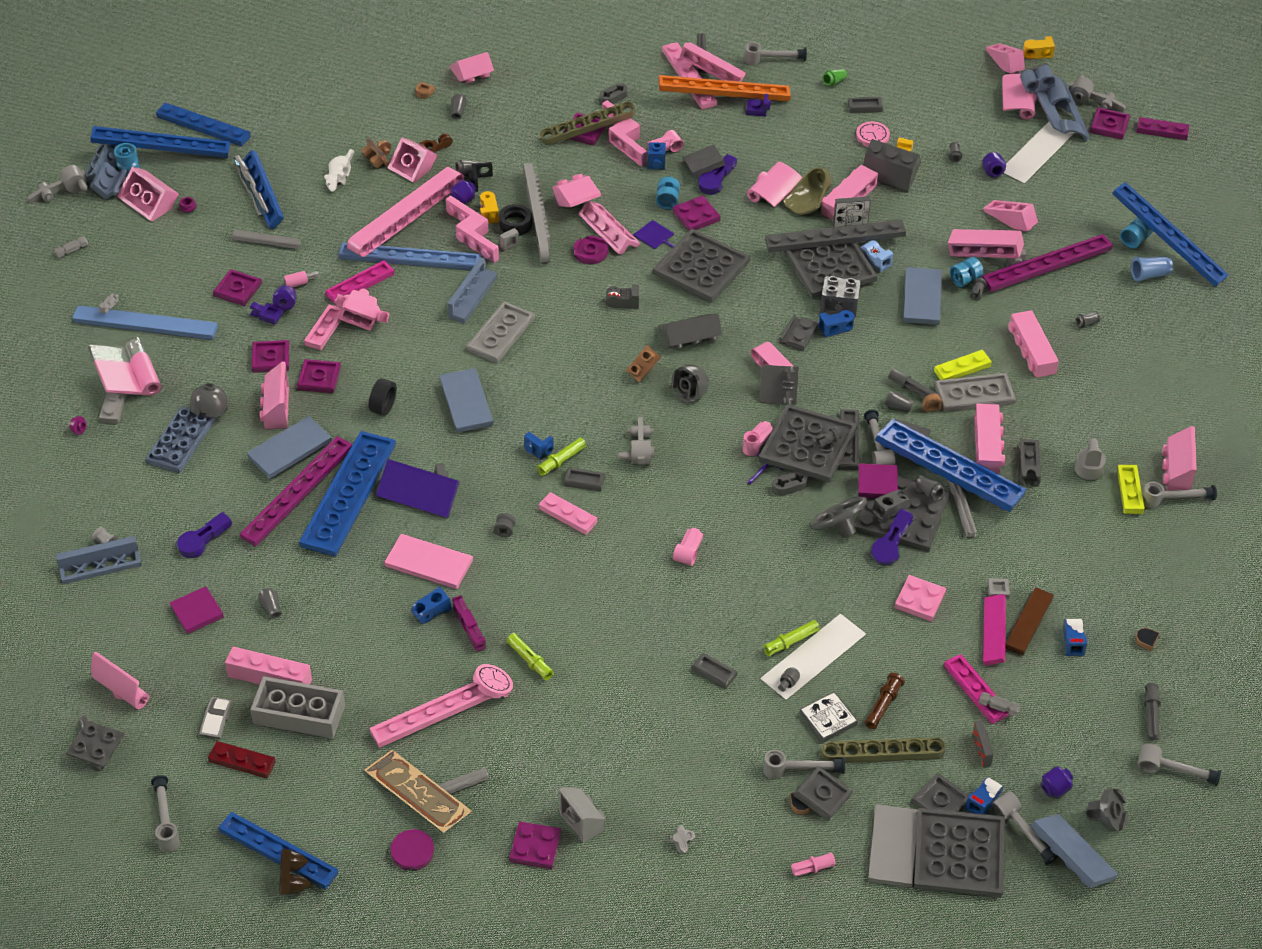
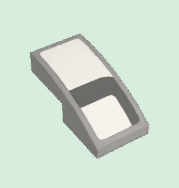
(215, 717)

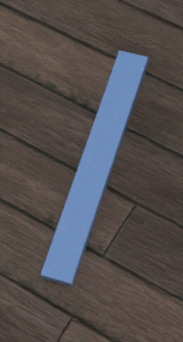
(415, 257)
(146, 322)

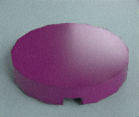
(590, 250)
(412, 849)

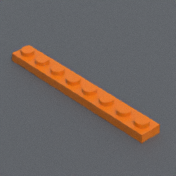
(723, 88)

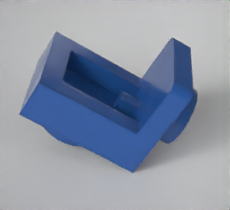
(656, 155)
(537, 446)

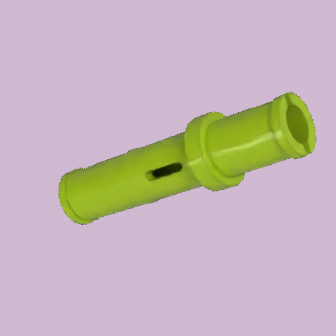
(556, 460)
(784, 641)
(535, 661)

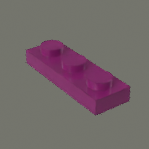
(1162, 128)

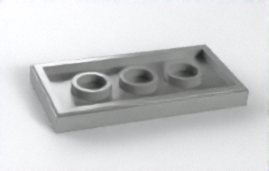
(500, 332)
(969, 391)
(893, 846)

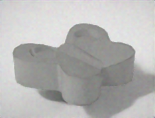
(681, 837)

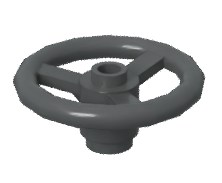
(840, 516)

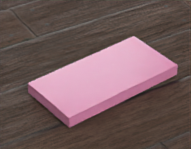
(428, 561)

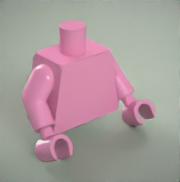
(360, 309)

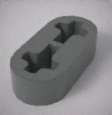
(614, 93)
(789, 483)

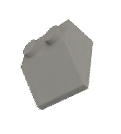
(580, 813)

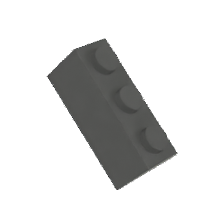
(894, 165)
(691, 330)

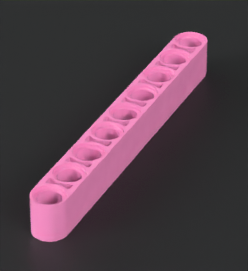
(404, 212)

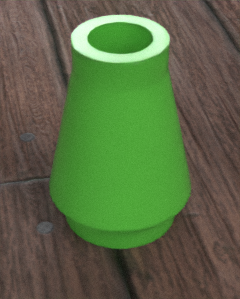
(832, 77)

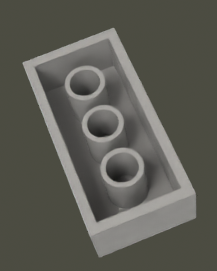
(298, 707)

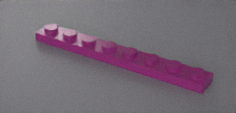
(1047, 262)
(296, 491)

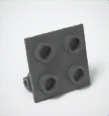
(779, 384)
(95, 744)

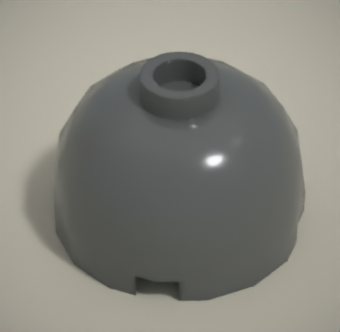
(689, 382)
(209, 400)

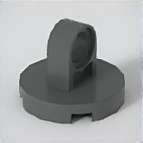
(1110, 810)

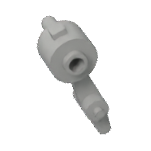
(1082, 90)
(71, 178)
(641, 449)

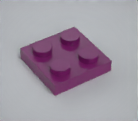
(696, 213)
(535, 845)

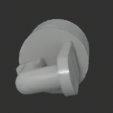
(1090, 461)

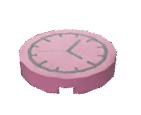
(872, 130)
(492, 681)

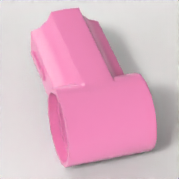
(672, 141)
(756, 438)
(687, 550)

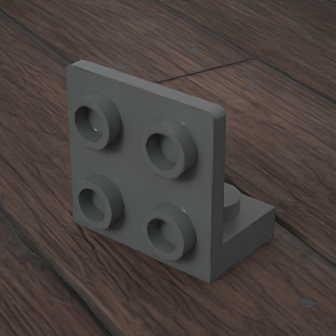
(839, 295)

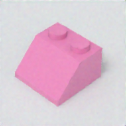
(472, 67)
(411, 160)
(575, 191)

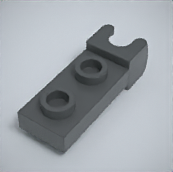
(1029, 461)

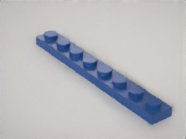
(161, 142)
(1170, 234)

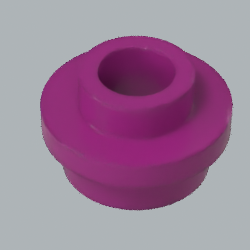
(187, 204)
(78, 425)

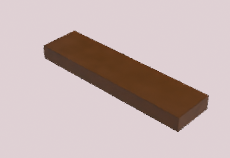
(1029, 621)

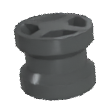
(504, 525)

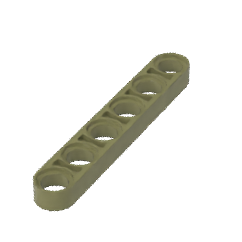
(588, 124)
(882, 746)

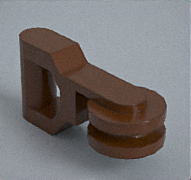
(444, 142)

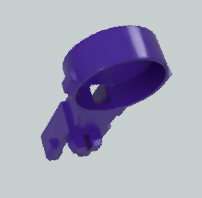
(711, 182)
(192, 543)
(885, 549)

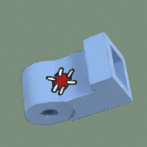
(877, 255)

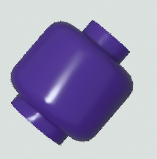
(994, 164)
(463, 191)
(284, 297)
(1057, 782)

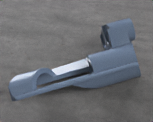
(1054, 92)

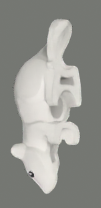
(338, 170)

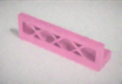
(711, 63)
(607, 227)

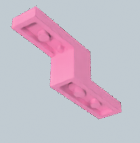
(624, 135)
(472, 229)

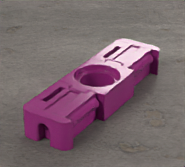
(468, 623)

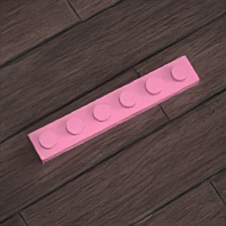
(686, 69)
(427, 714)

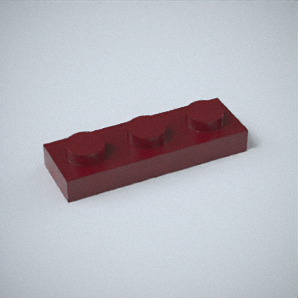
(242, 759)

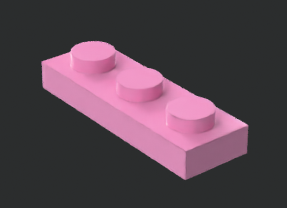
(323, 328)
(568, 513)

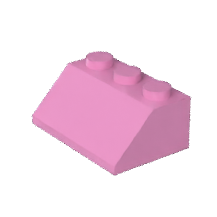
(147, 194)
(275, 398)
(1179, 460)

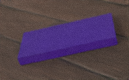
(417, 488)

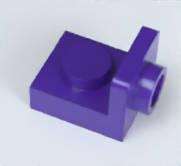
(758, 107)

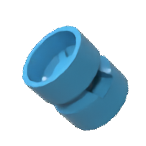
(126, 157)
(667, 192)
(1135, 233)
(966, 272)

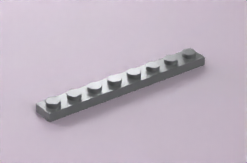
(835, 235)

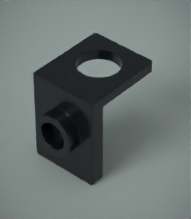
(477, 174)

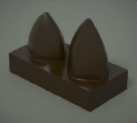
(289, 882)

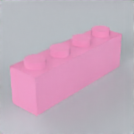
(857, 184)
(985, 243)
(1033, 344)
(988, 437)
(252, 666)

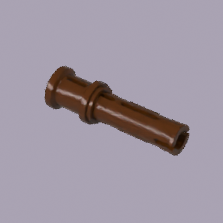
(887, 694)

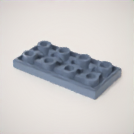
(922, 296)
(466, 400)
(179, 440)
(289, 447)
(1074, 851)

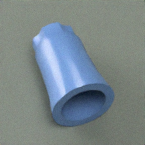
(1150, 267)

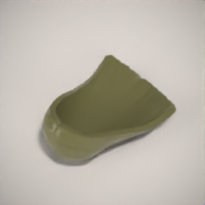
(808, 192)

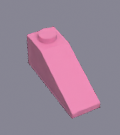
(1007, 57)
(1014, 214)

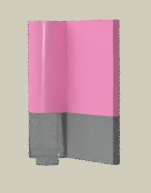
(126, 368)

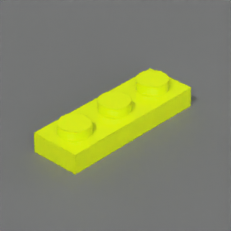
(963, 366)
(1130, 489)

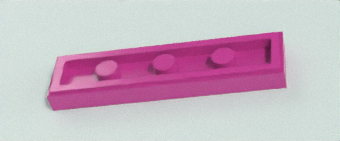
(361, 280)
(994, 629)
(973, 686)

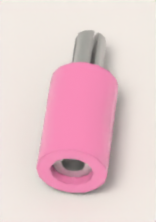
(299, 278)

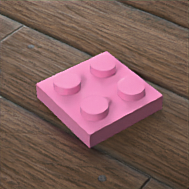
(920, 598)

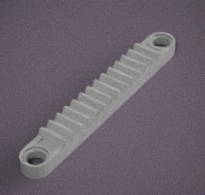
(537, 211)

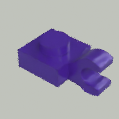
(266, 313)

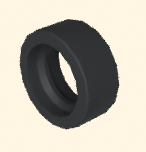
(515, 210)
(382, 396)

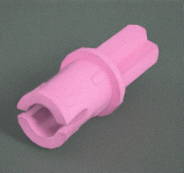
(813, 864)

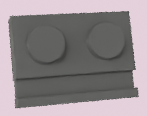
(799, 332)

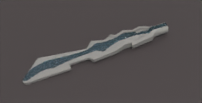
(250, 185)

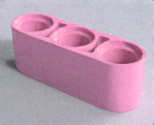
(768, 355)

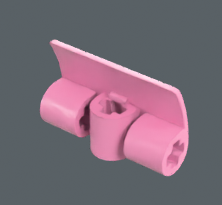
(1016, 97)
(774, 184)
(118, 681)

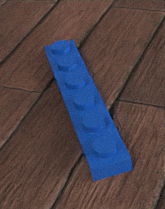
(203, 124)
(263, 187)
(271, 845)

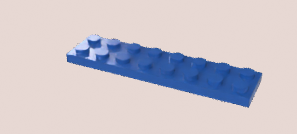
(950, 465)
(347, 493)

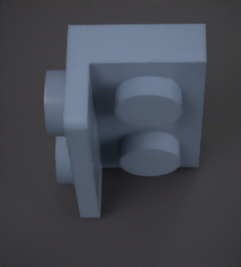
(108, 180)

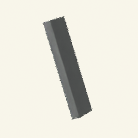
(851, 457)

